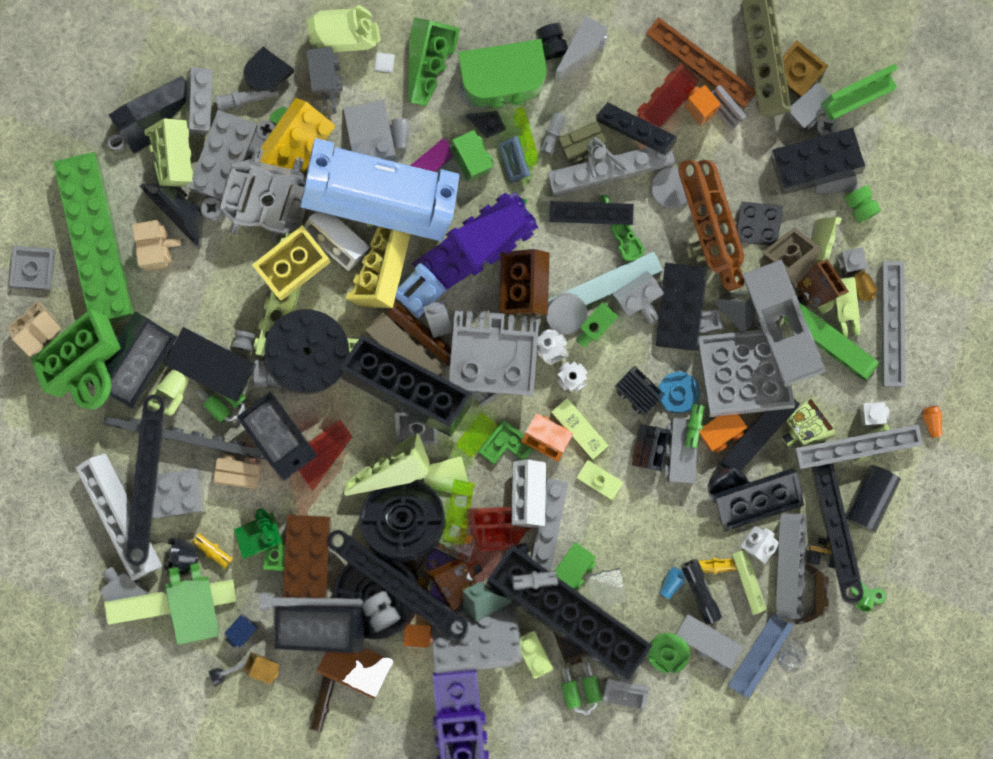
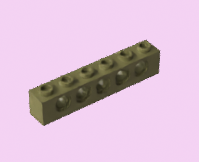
(779, 101)

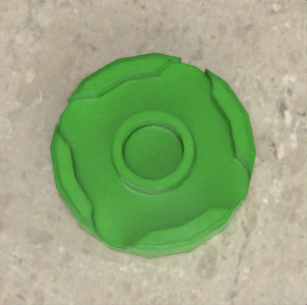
(669, 653)

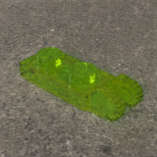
(526, 137)

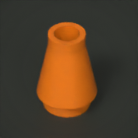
(933, 420)

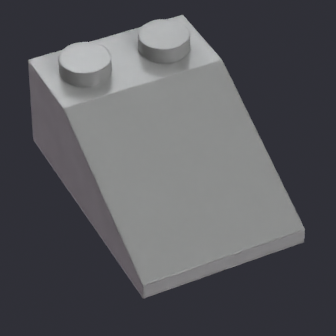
(585, 45)
(370, 130)

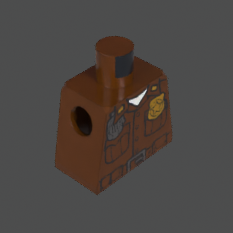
(820, 285)
(453, 579)

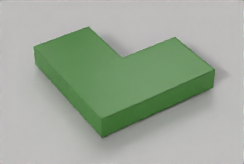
(504, 438)

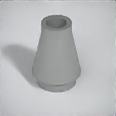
(400, 132)

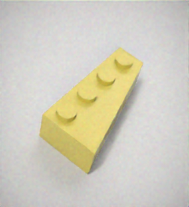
(381, 270)

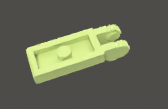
(847, 308)

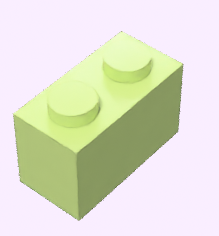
(534, 654)

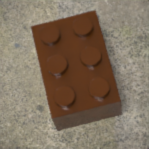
(524, 283)

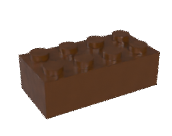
(307, 557)

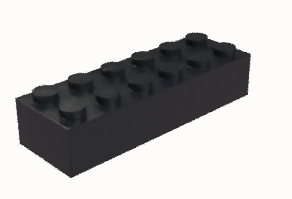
(406, 385)

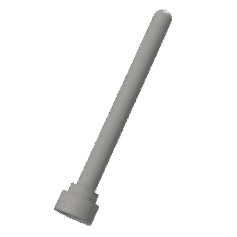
(268, 601)

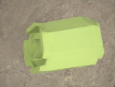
(343, 29)

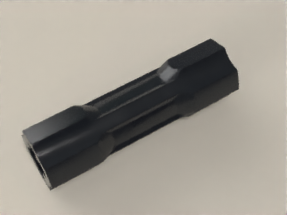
(701, 591)

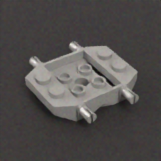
(283, 184)

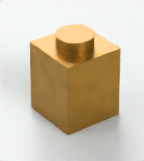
(261, 668)

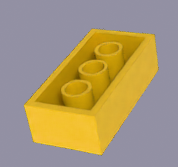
(295, 135)

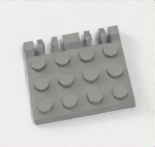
(494, 357)

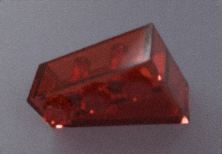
(668, 97)
(328, 446)

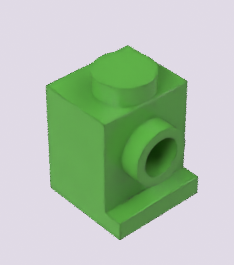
(275, 564)

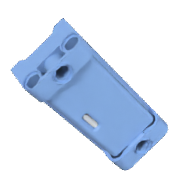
(379, 191)

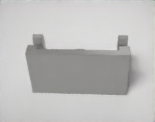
(625, 694)

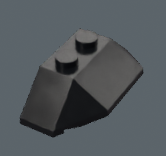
(178, 209)

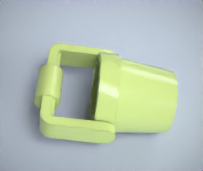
(172, 388)

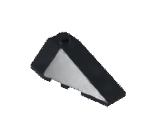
(148, 110)

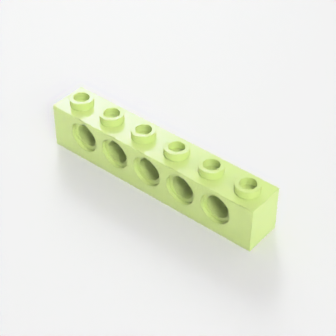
(271, 306)

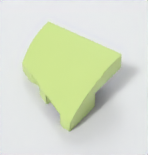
(825, 235)
(442, 474)

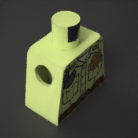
(808, 426)

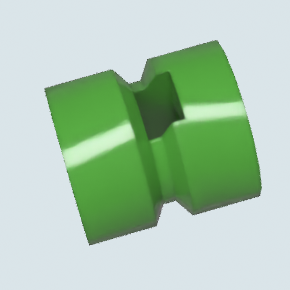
(862, 203)

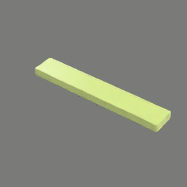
(158, 604)

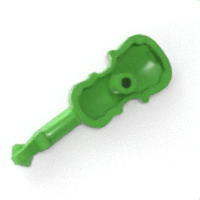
(629, 246)

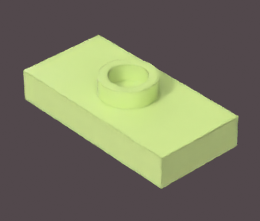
(599, 480)

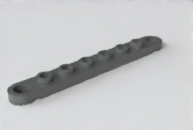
(195, 438)

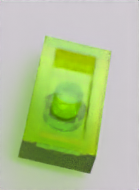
(476, 435)

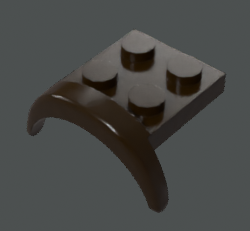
(821, 602)

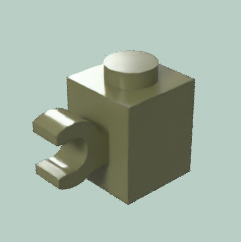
(696, 255)

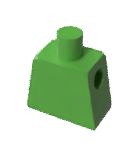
(604, 317)

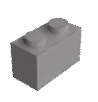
(808, 108)

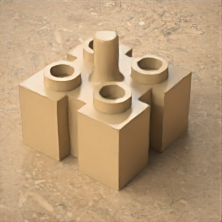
(152, 245)
(34, 328)

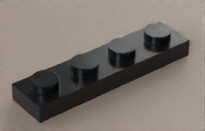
(636, 128)
(592, 212)

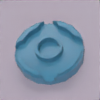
(675, 398)

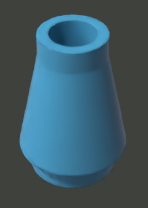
(673, 581)

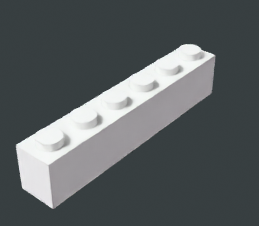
(114, 511)

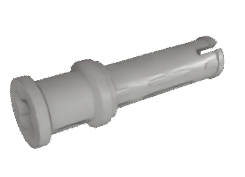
(237, 99)

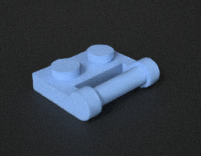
(426, 294)

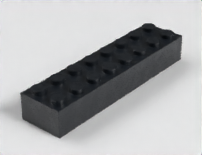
(572, 616)

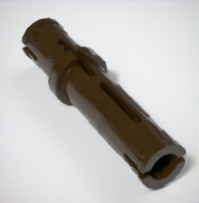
(322, 704)

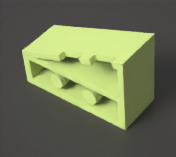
(171, 152)

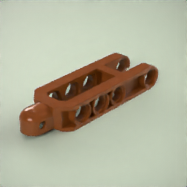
(709, 192)

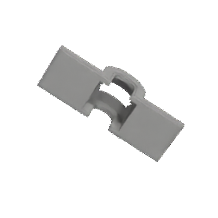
(775, 297)

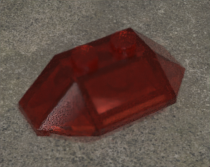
(494, 529)

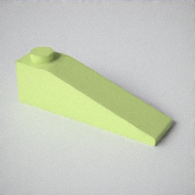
(399, 468)

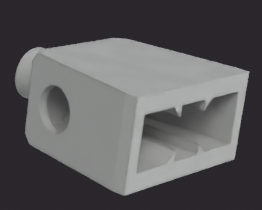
(120, 586)

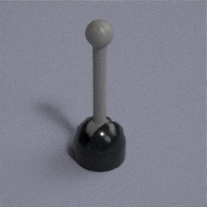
(219, 675)

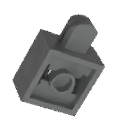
(324, 76)

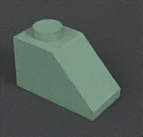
(482, 600)

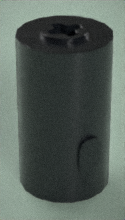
(872, 498)

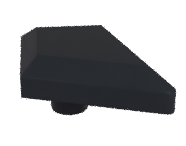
(487, 123)

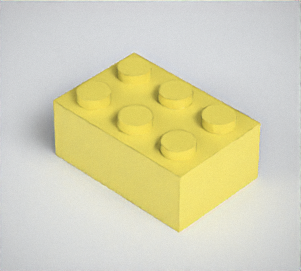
(291, 263)

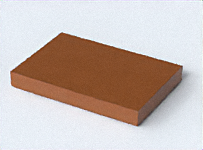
(358, 670)

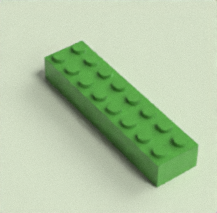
(94, 236)

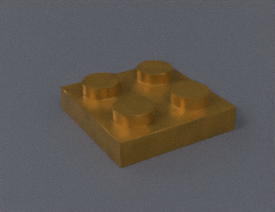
(802, 68)

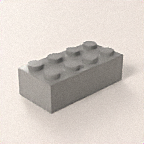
(225, 145)

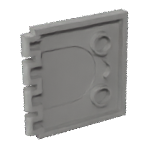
(488, 644)

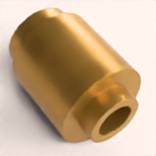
(865, 286)

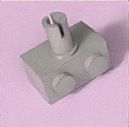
(639, 295)

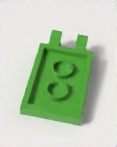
(191, 606)

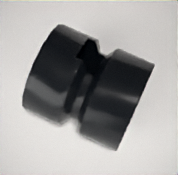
(552, 40)

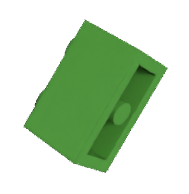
(471, 155)
(575, 565)

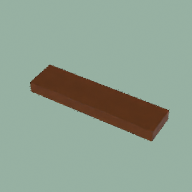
(420, 332)

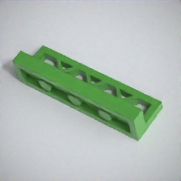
(859, 93)

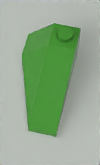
(428, 50)

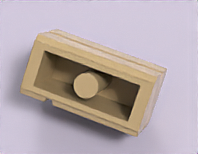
(237, 473)

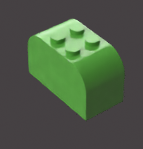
(503, 73)

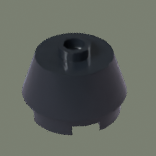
(180, 555)

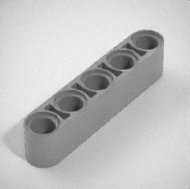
(791, 566)

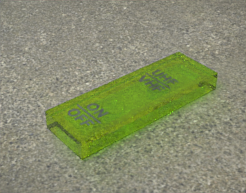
(458, 512)

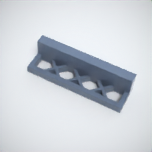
(760, 655)

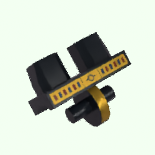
(815, 552)

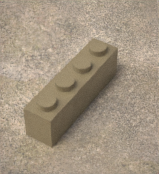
(389, 335)

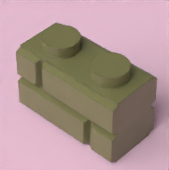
(575, 143)

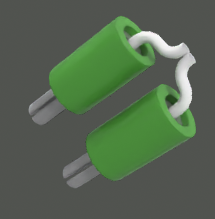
(218, 409)
(571, 691)

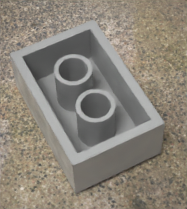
(178, 494)

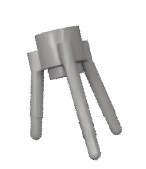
(598, 150)

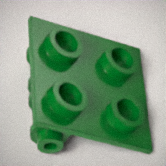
(258, 534)

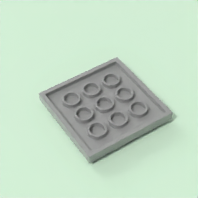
(742, 374)

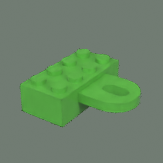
(78, 358)

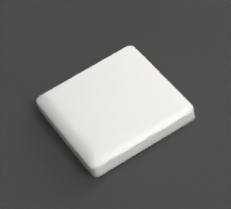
(384, 62)

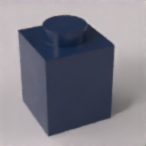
(240, 631)

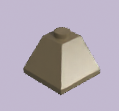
(796, 252)

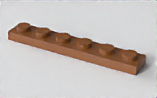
(700, 62)

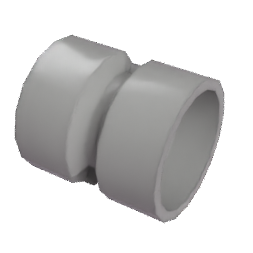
(262, 377)
(387, 614)

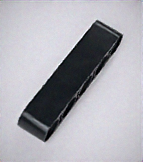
(755, 438)

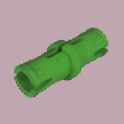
(694, 426)

